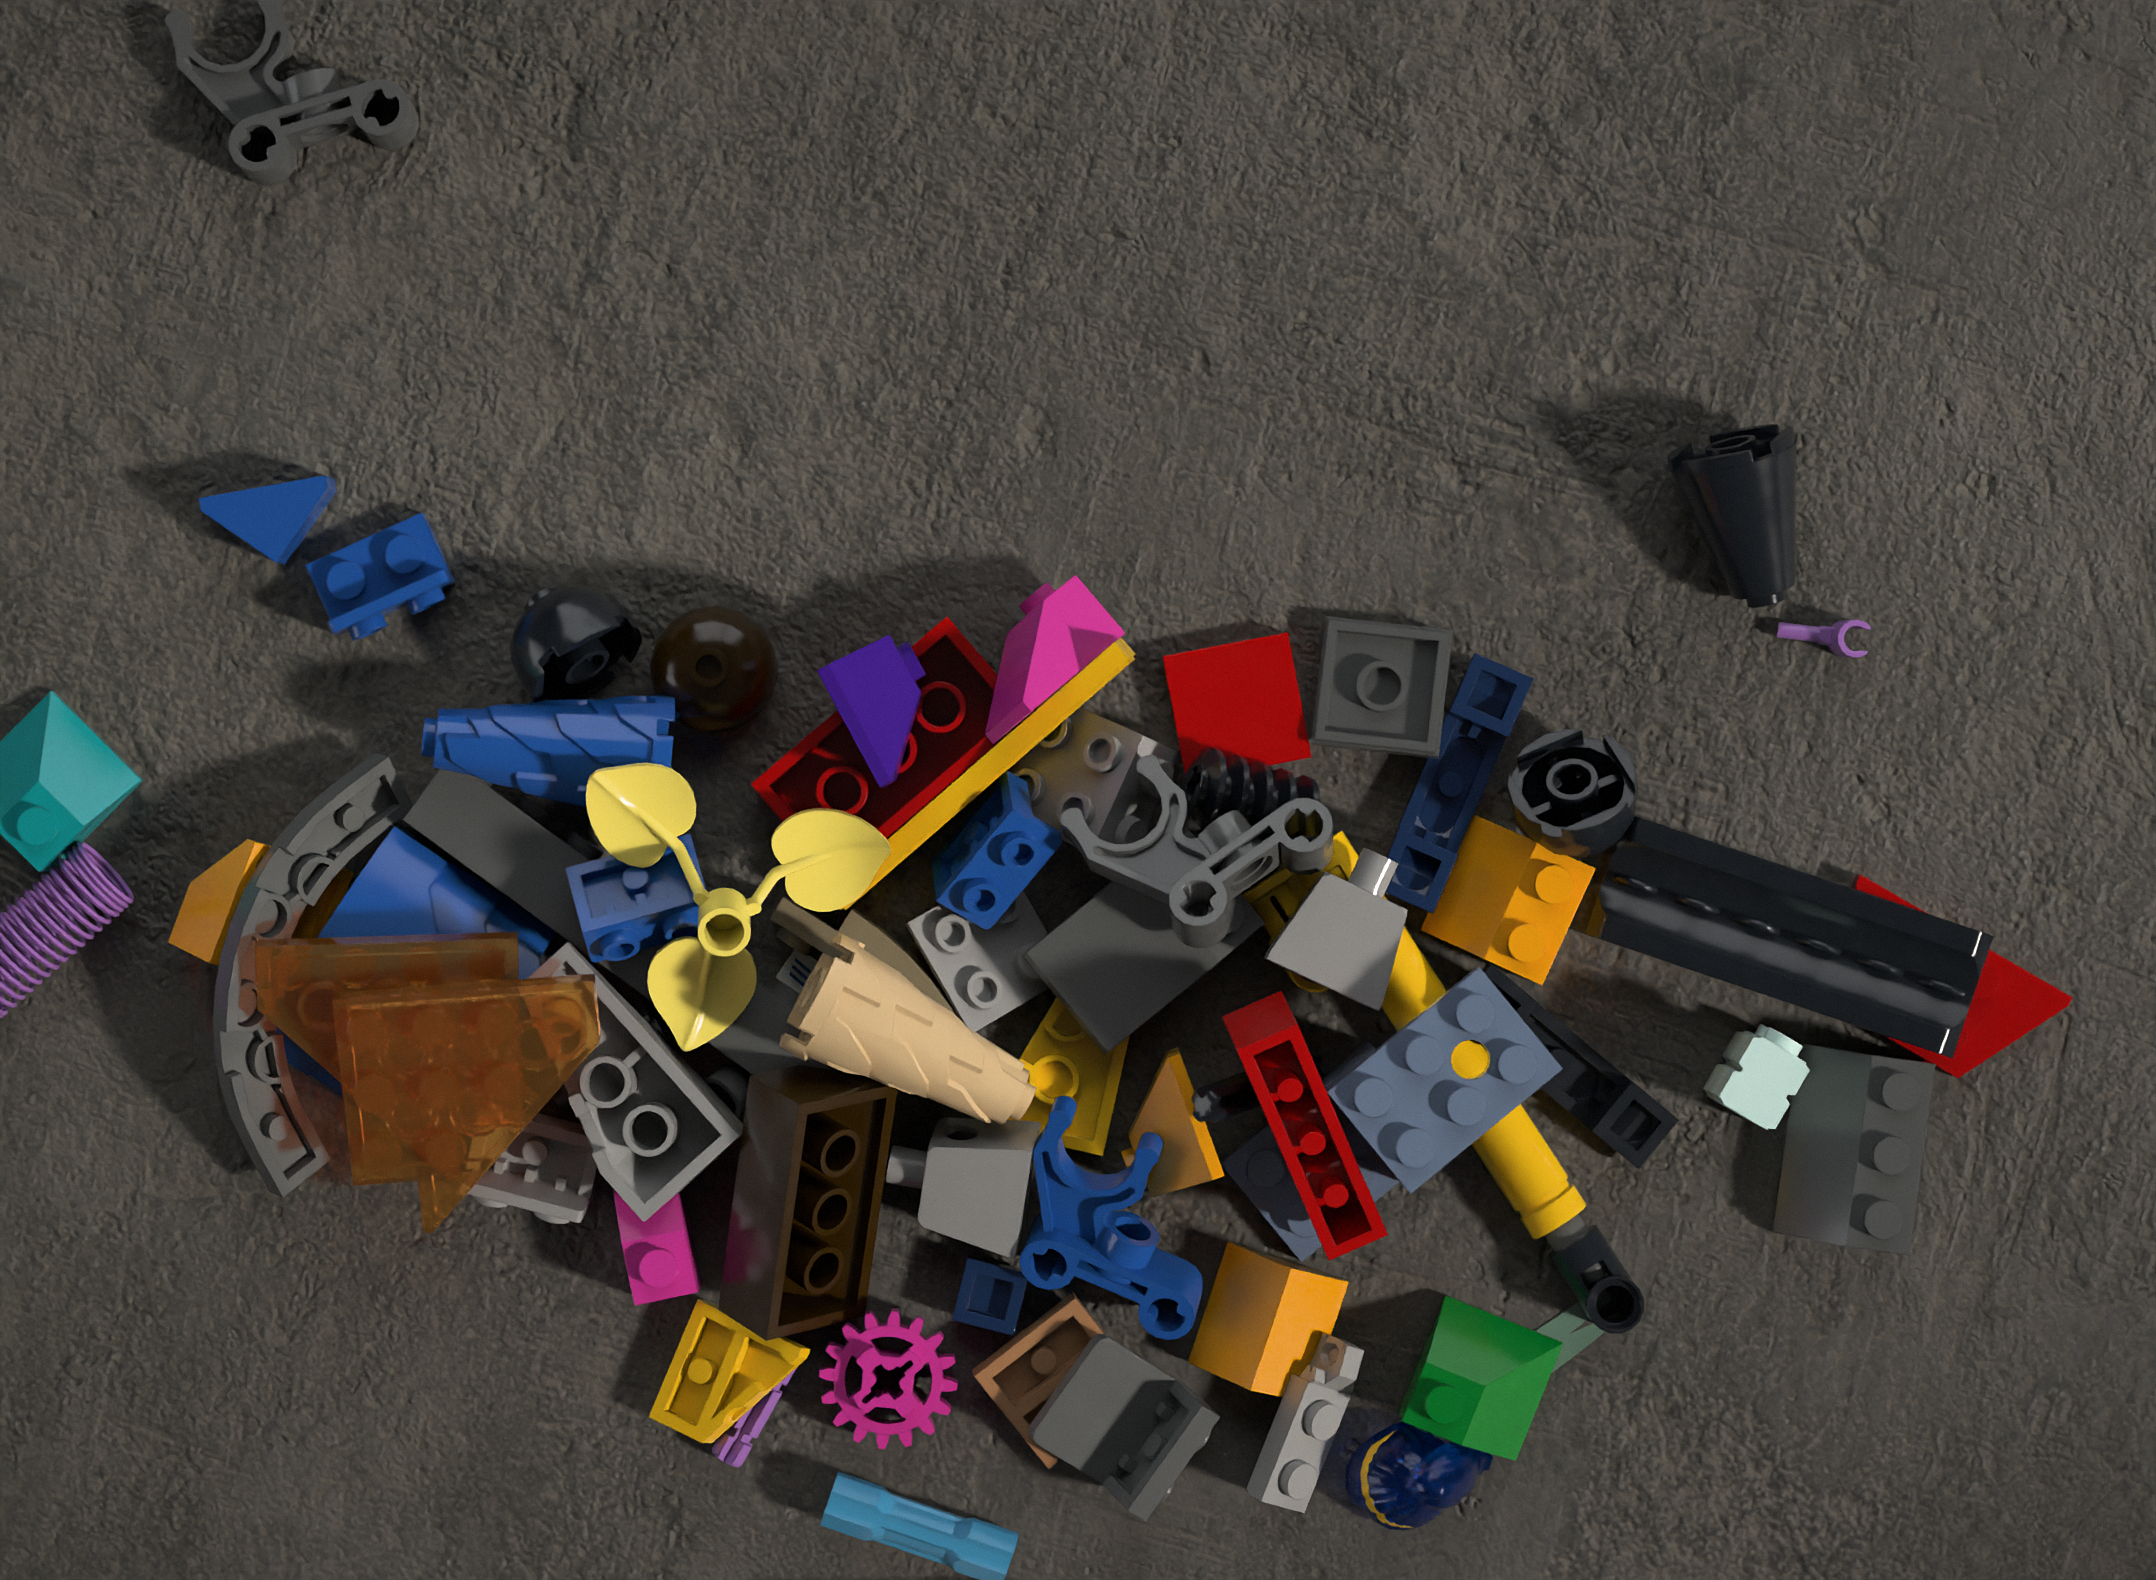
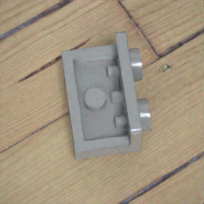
(543, 1171)

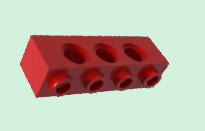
(1305, 1125)

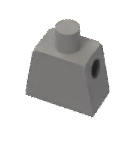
(1345, 932)
(972, 1180)

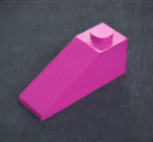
(1047, 650)
(659, 1251)

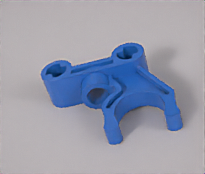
(1110, 1248)

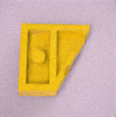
(720, 1374)

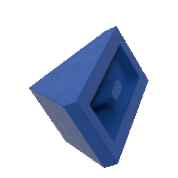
(272, 516)

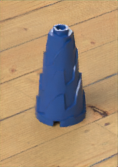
(551, 743)

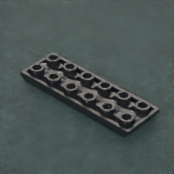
(1789, 935)

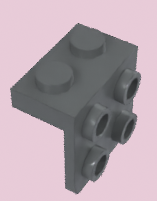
(1124, 1424)

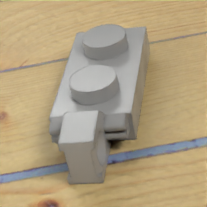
(1306, 1426)

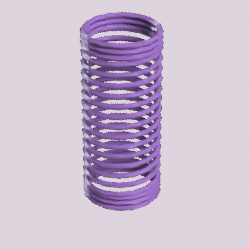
(98, 886)

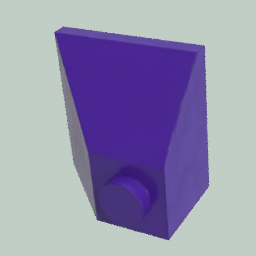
(877, 701)

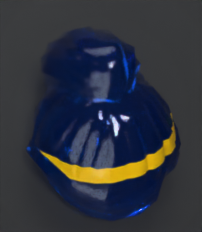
(1411, 1475)

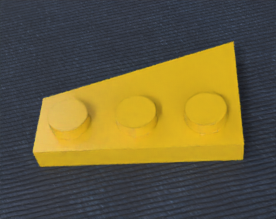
(1070, 1064)

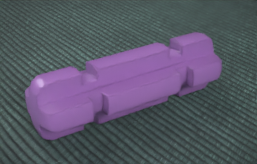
(735, 1442)

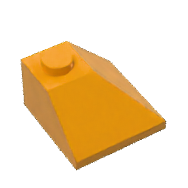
(216, 894)
(1187, 1149)

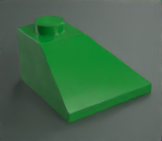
(1478, 1379)

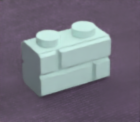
(1758, 1076)

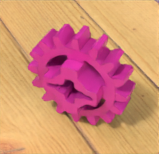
(906, 1401)

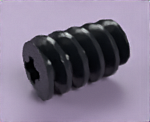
(1228, 784)

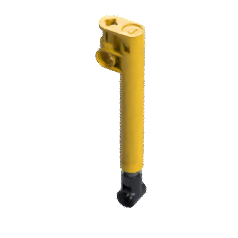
(1513, 1146)

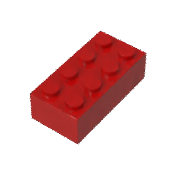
(942, 744)

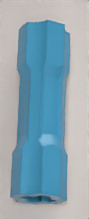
(880, 1516)

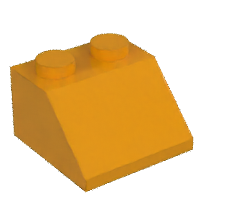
(1508, 900)

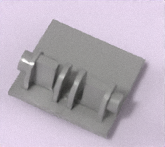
(980, 967)

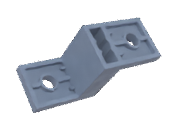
(1407, 1103)

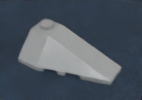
(641, 1102)

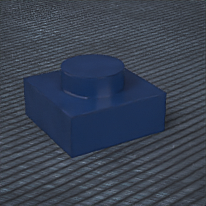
(990, 1295)

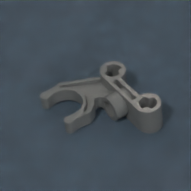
(291, 112)
(1208, 868)

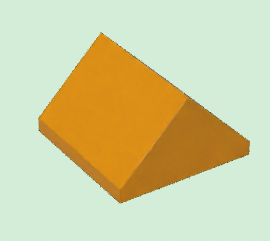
(1264, 1319)

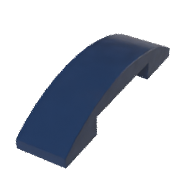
(1453, 784)

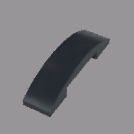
(1589, 1084)

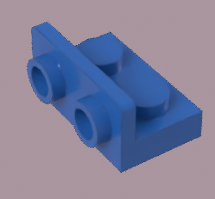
(381, 576)
(993, 854)
(633, 906)

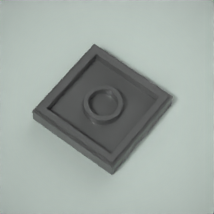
(1382, 687)

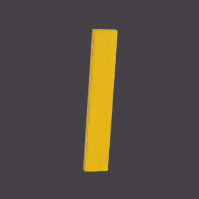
(1004, 756)

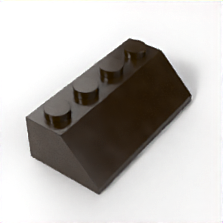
(806, 1199)

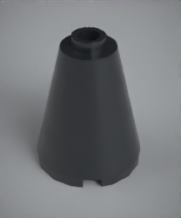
(1745, 507)

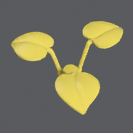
(711, 978)

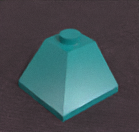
(57, 782)

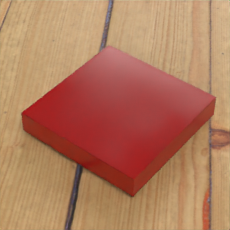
(1238, 701)

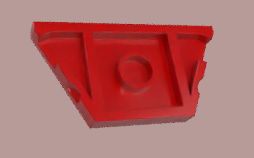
(2002, 1008)

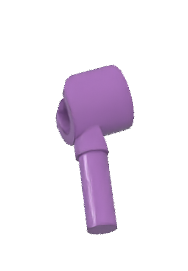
(1824, 635)

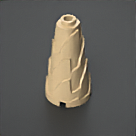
(880, 1026)

